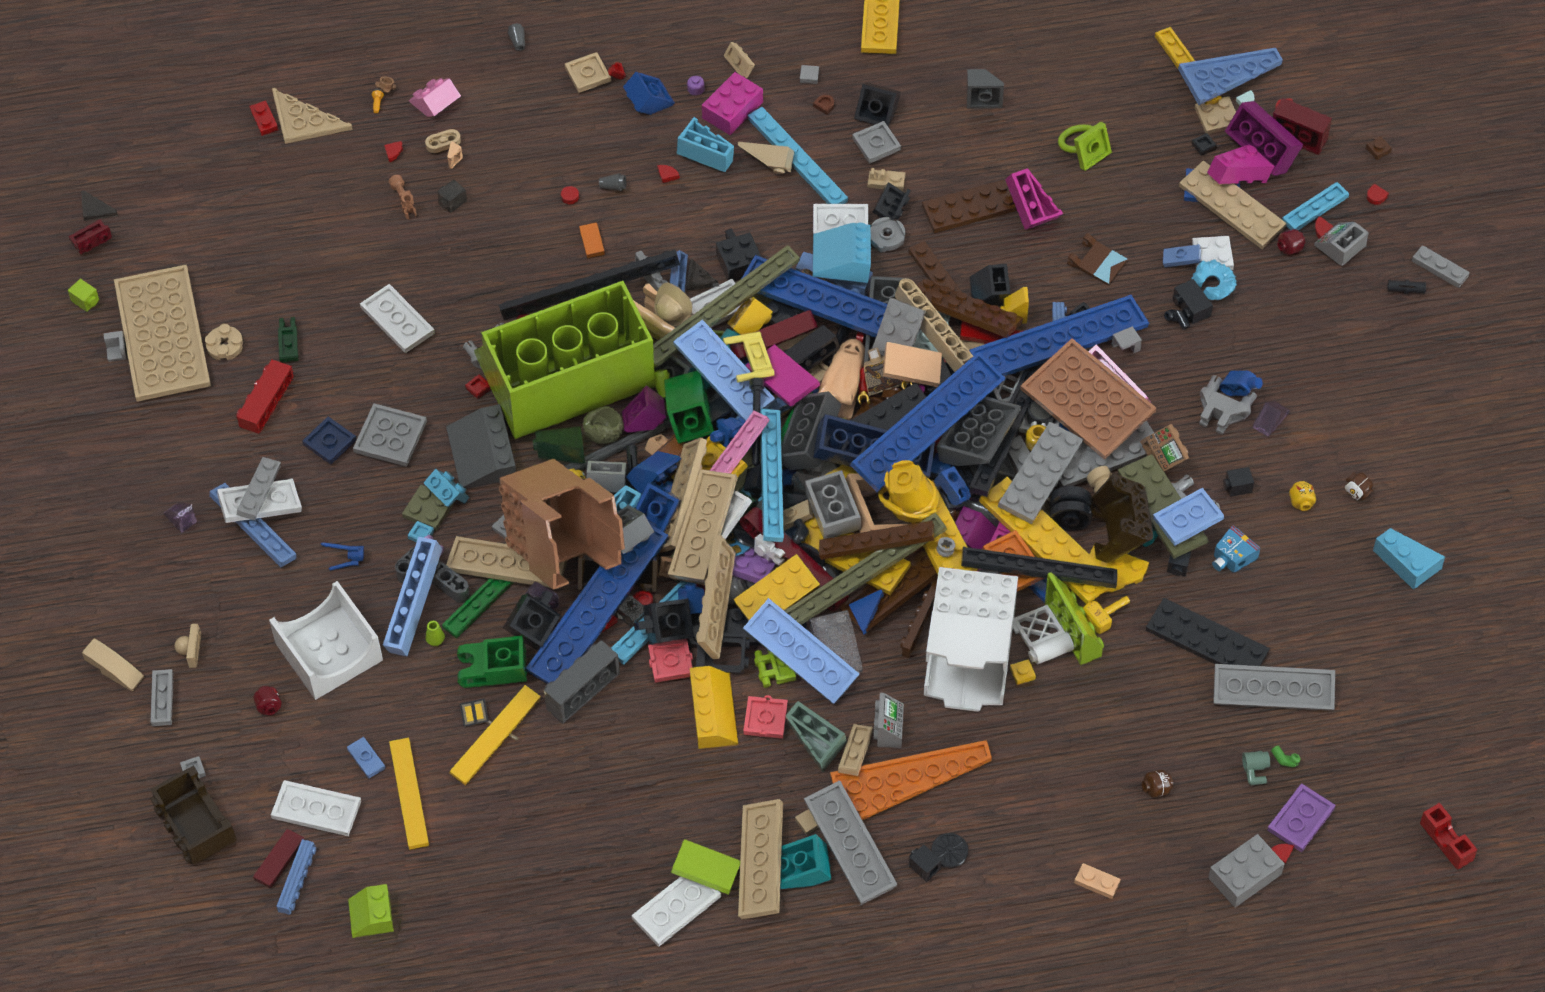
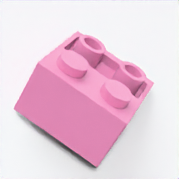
(435, 96)

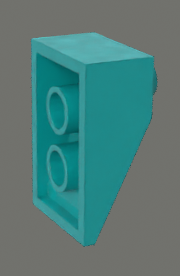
(804, 863)

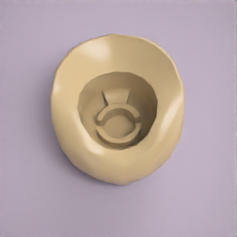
(672, 304)

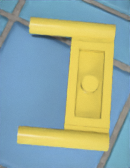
(756, 356)

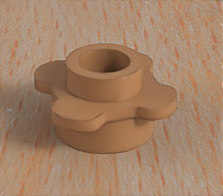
(386, 84)

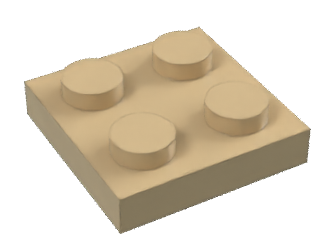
(587, 72)
(1217, 116)

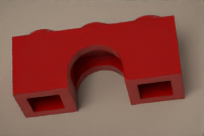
(1438, 825)

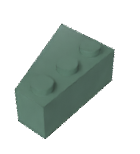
(816, 734)

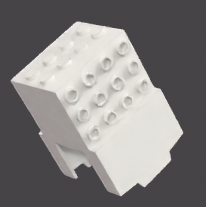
(970, 638)

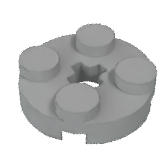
(887, 243)

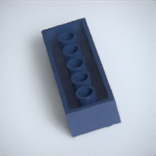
(845, 440)

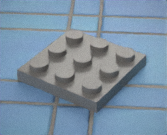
(390, 434)

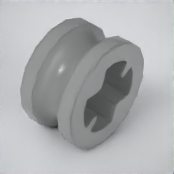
(945, 552)

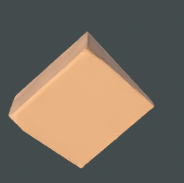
(454, 154)
(655, 443)

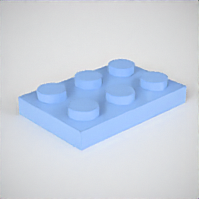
(1188, 516)

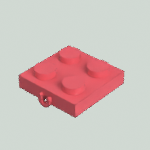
(670, 660)
(765, 717)

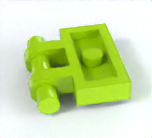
(779, 670)

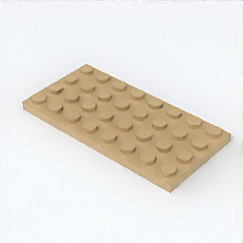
(162, 333)

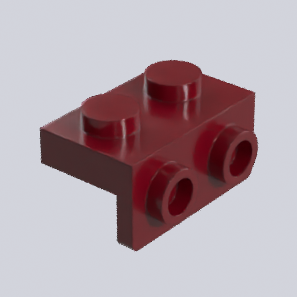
(90, 236)

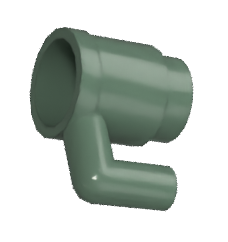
(1255, 761)

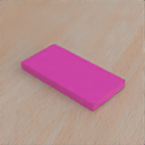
(790, 379)

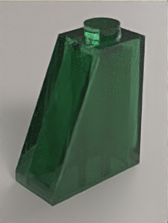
(560, 444)

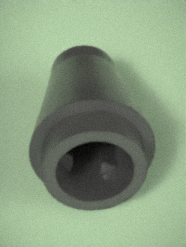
(517, 36)
(613, 182)

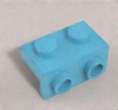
(445, 488)

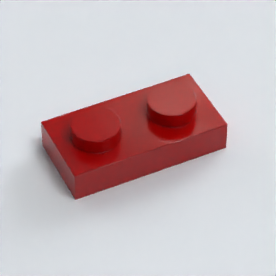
(263, 118)

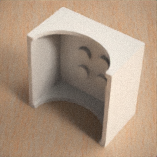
(328, 643)

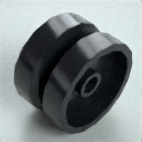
(1071, 508)

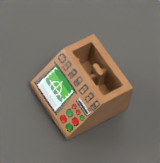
(1165, 447)

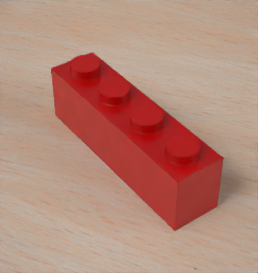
(265, 396)

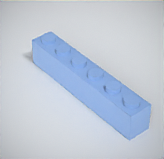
(412, 596)

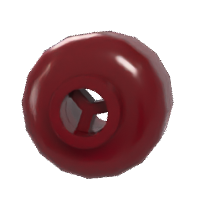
(1291, 241)
(267, 700)

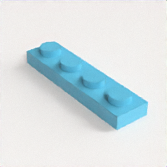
(1315, 206)

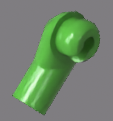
(1285, 760)

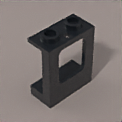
(704, 659)

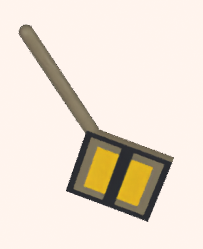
(476, 713)

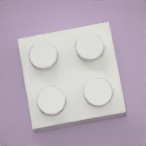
(1215, 248)

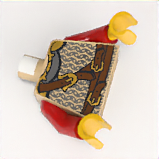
(872, 377)

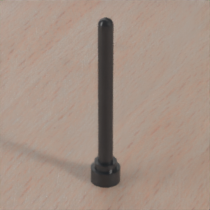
(756, 386)

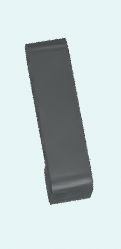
(455, 587)

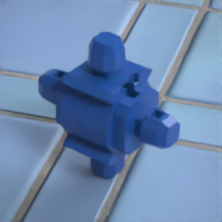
(726, 430)

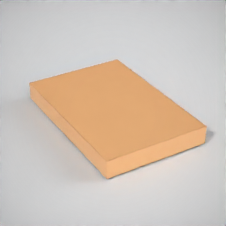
(912, 364)

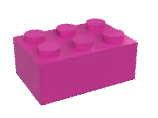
(732, 103)

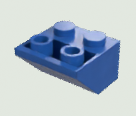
(653, 470)

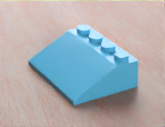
(843, 253)

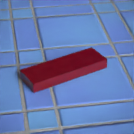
(278, 858)

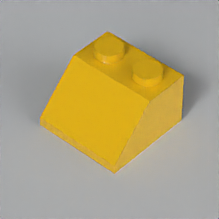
(750, 316)

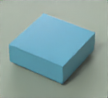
(420, 530)

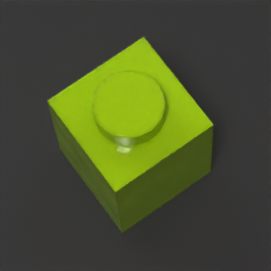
(83, 295)

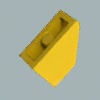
(1018, 303)

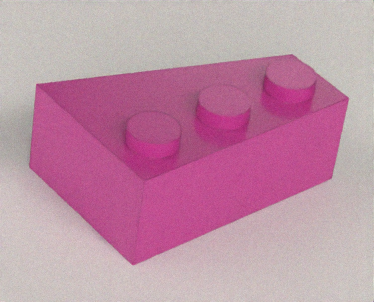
(1240, 165)
(1030, 199)

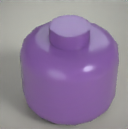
(695, 85)

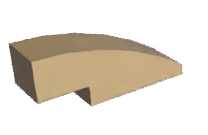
(112, 665)

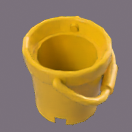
(910, 491)

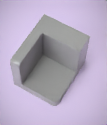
(1126, 339)
(115, 346)

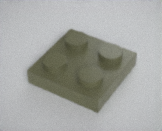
(426, 508)

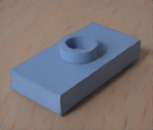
(1182, 255)
(366, 757)

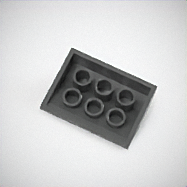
(977, 433)
(481, 447)

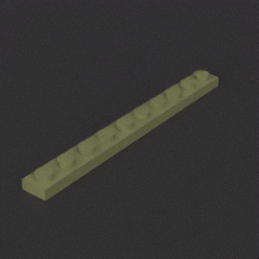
(728, 300)
(856, 577)

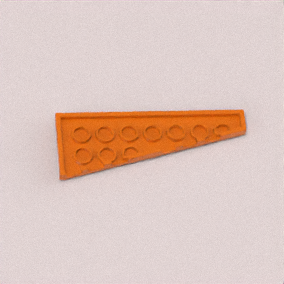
(899, 779)

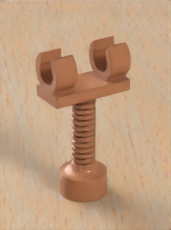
(406, 198)

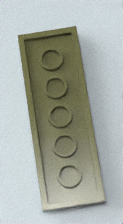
(1159, 496)

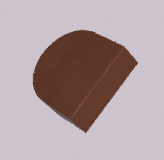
(824, 103)

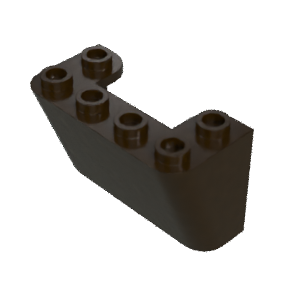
(1126, 515)

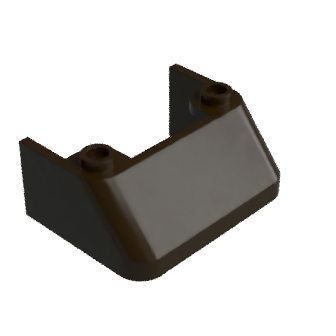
(648, 581)

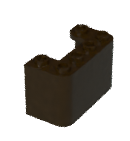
(191, 816)

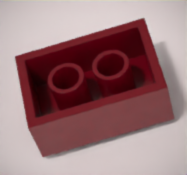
(1304, 124)

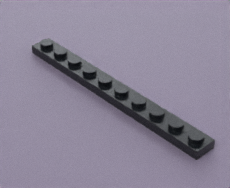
(589, 284)
(987, 473)

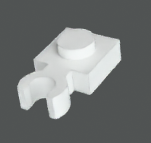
(768, 551)

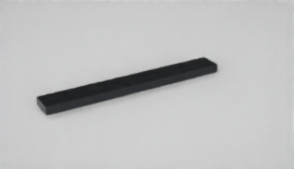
(1039, 567)

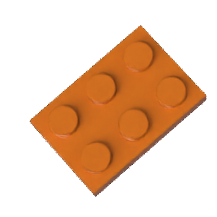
(1013, 544)

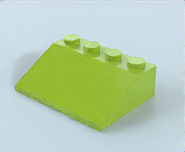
(1073, 620)

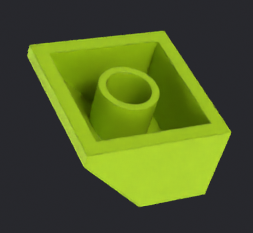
(371, 911)

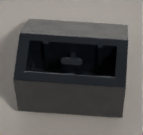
(991, 284)

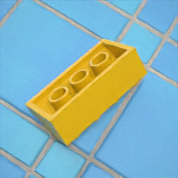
(713, 707)

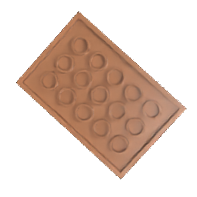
(1088, 398)

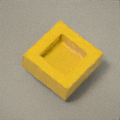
(1022, 672)

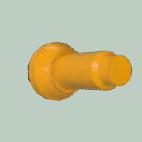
(377, 95)

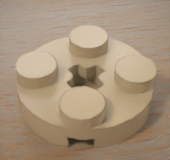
(220, 334)

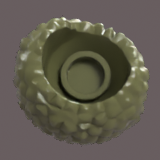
(603, 425)

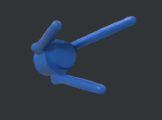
(355, 553)

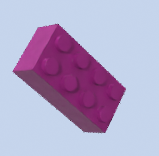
(1259, 129)

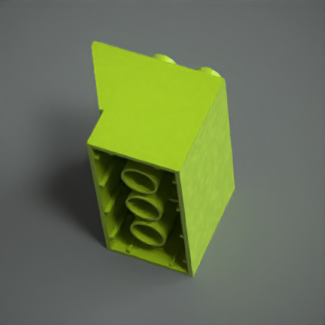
(568, 359)

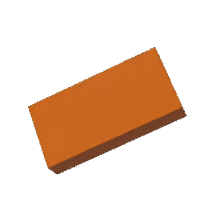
(591, 240)

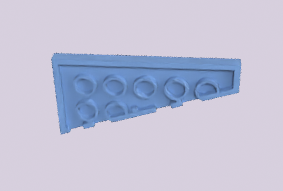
(1218, 75)

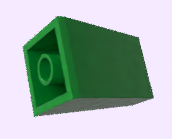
(688, 406)

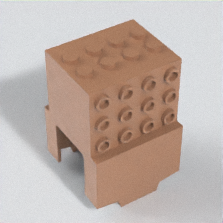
(559, 517)

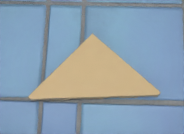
(303, 120)

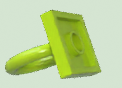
(1089, 146)

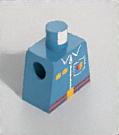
(1235, 551)

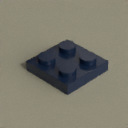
(329, 440)

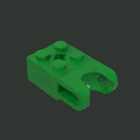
(493, 662)

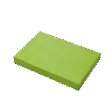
(706, 866)

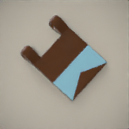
(1099, 261)

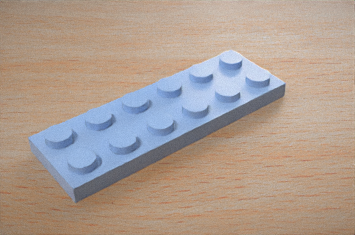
(719, 368)
(801, 651)

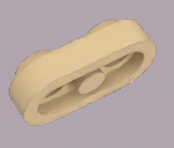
(442, 140)

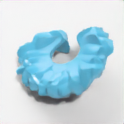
(1221, 272)

